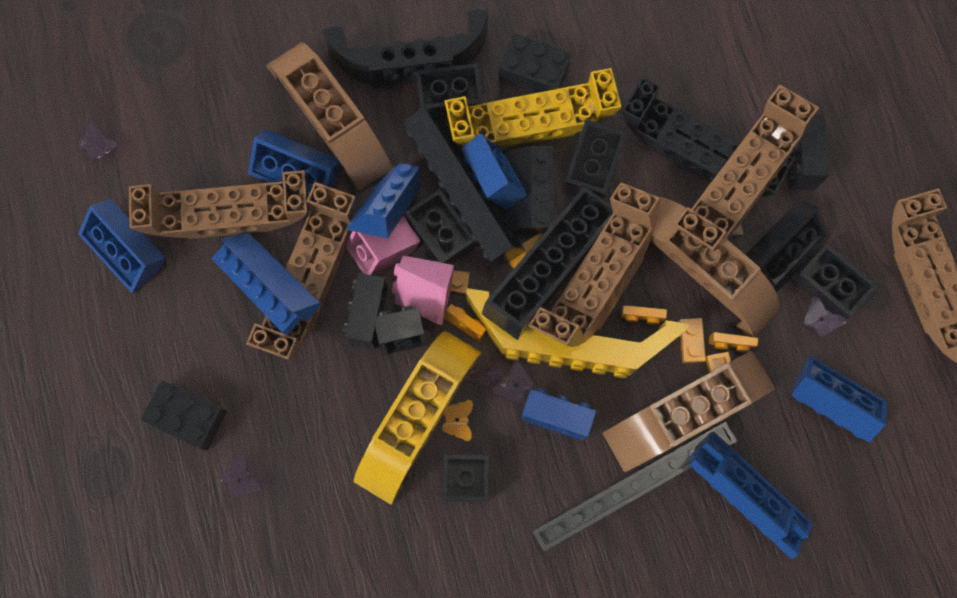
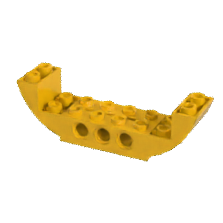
(535, 115)
(415, 415)

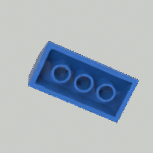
(278, 154)
(387, 202)
(121, 249)
(840, 399)

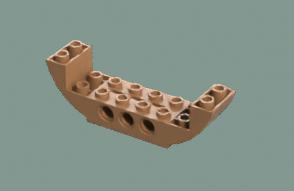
(332, 114)
(749, 169)
(219, 209)
(312, 264)
(927, 266)
(604, 270)
(722, 272)
(688, 411)

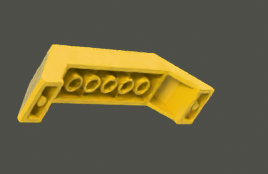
(597, 353)

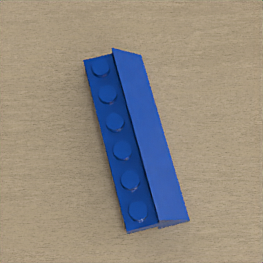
(265, 281)
(751, 494)

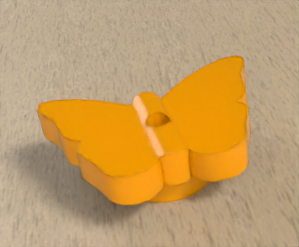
(460, 411)

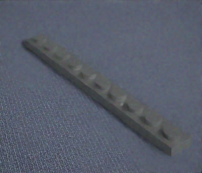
(624, 491)

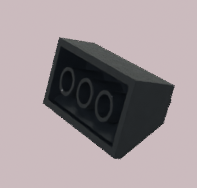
(789, 243)

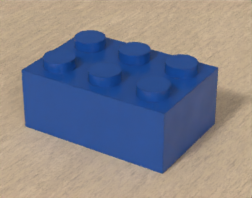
(493, 172)
(558, 414)

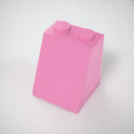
(377, 253)
(424, 286)

